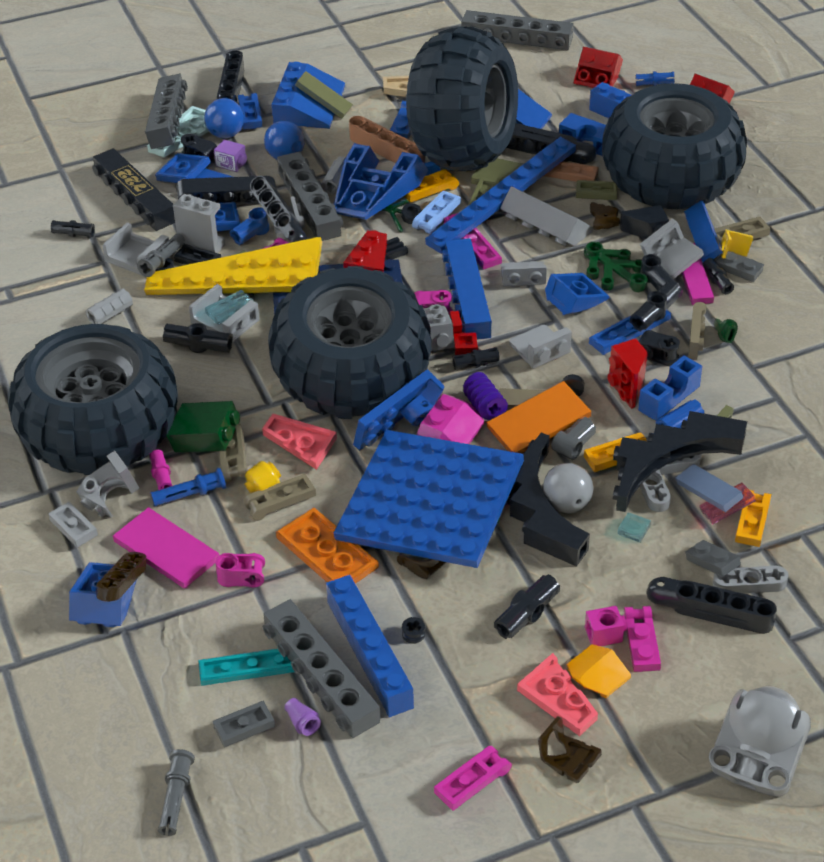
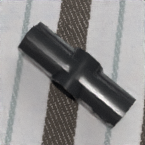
(656, 305)
(197, 337)
(527, 606)

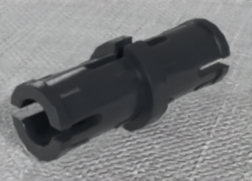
(72, 228)
(718, 276)
(475, 358)

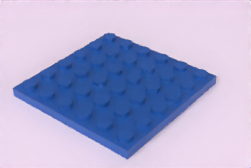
(430, 498)

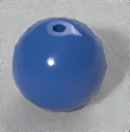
(224, 118)
(283, 139)

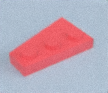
(300, 438)
(556, 694)

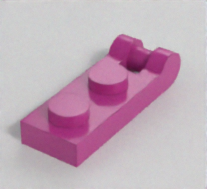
(642, 639)
(471, 777)

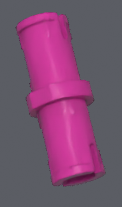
(160, 470)

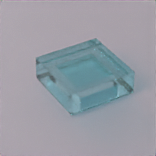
(634, 527)

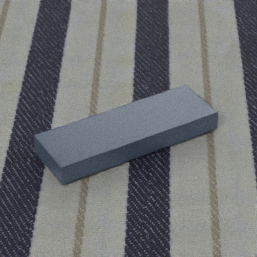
(709, 487)

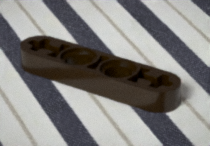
(121, 576)

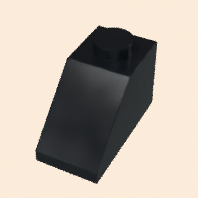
(643, 221)

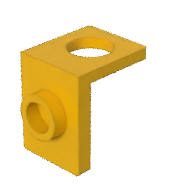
(735, 242)

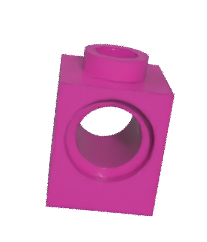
(605, 626)

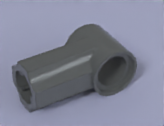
(572, 441)

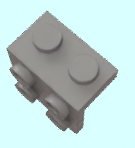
(672, 248)
(441, 327)
(542, 345)

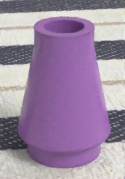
(303, 718)

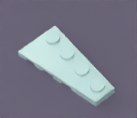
(190, 123)

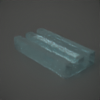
(227, 306)

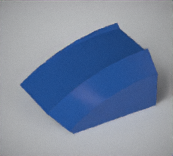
(573, 292)

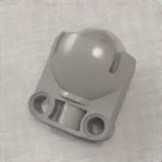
(762, 739)

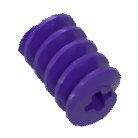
(484, 396)

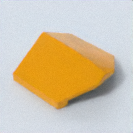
(599, 670)

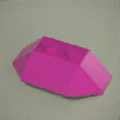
(451, 420)

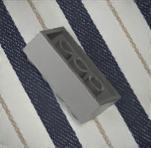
(545, 217)

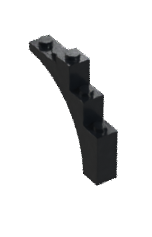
(667, 444)
(542, 524)

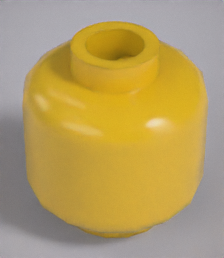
(261, 476)

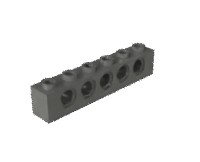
(522, 29)
(166, 111)
(314, 202)
(309, 651)

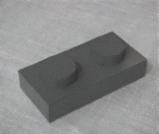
(740, 266)
(713, 558)
(243, 723)

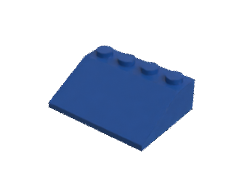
(297, 106)

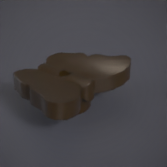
(604, 216)

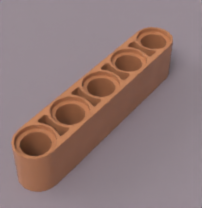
(380, 139)

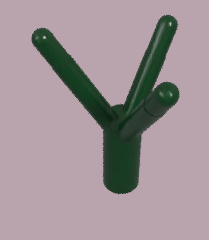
(392, 209)

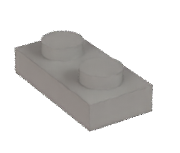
(73, 524)

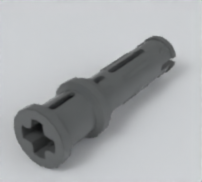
(156, 258)
(176, 779)

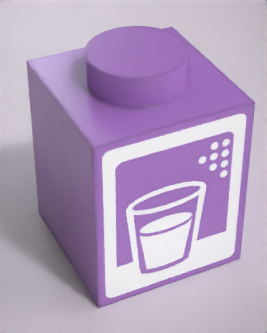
(230, 155)

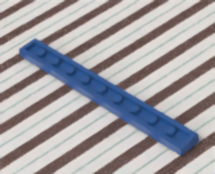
(492, 200)

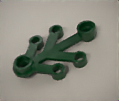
(595, 252)

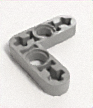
(663, 493)

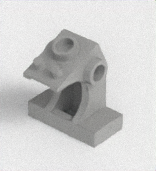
(102, 481)

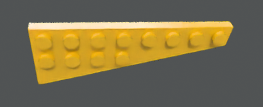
(253, 272)

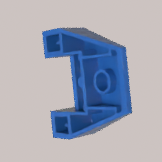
(367, 190)

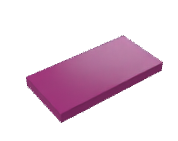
(166, 547)

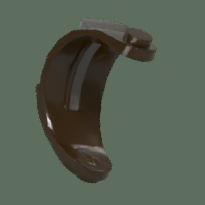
(420, 568)

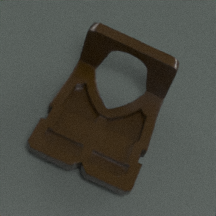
(577, 756)

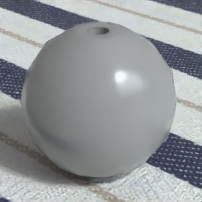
(568, 488)

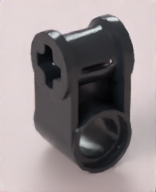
(198, 146)
(659, 347)

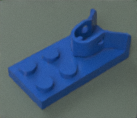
(409, 403)

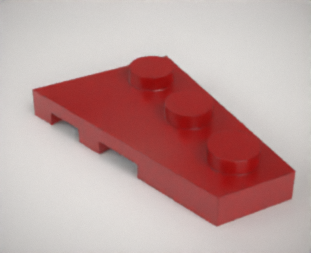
(369, 252)

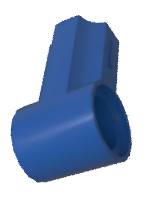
(255, 225)

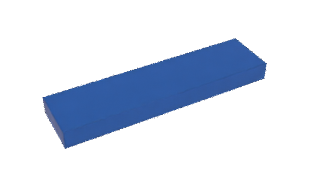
(703, 230)
(619, 333)

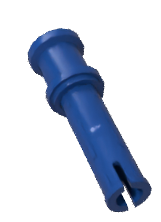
(200, 485)

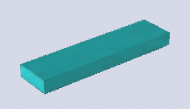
(243, 667)

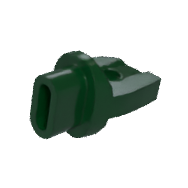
(726, 329)

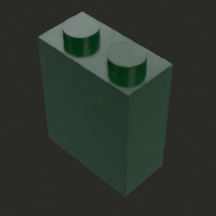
(203, 426)

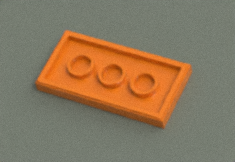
(545, 413)
(314, 543)

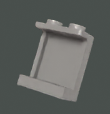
(197, 222)
(127, 248)
(235, 324)

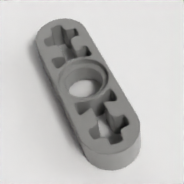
(769, 584)

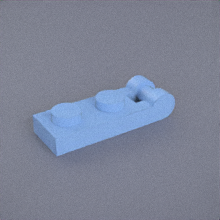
(436, 211)

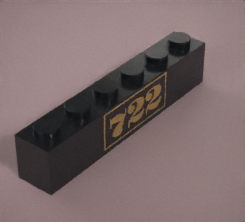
(134, 189)

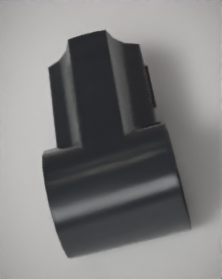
(654, 271)

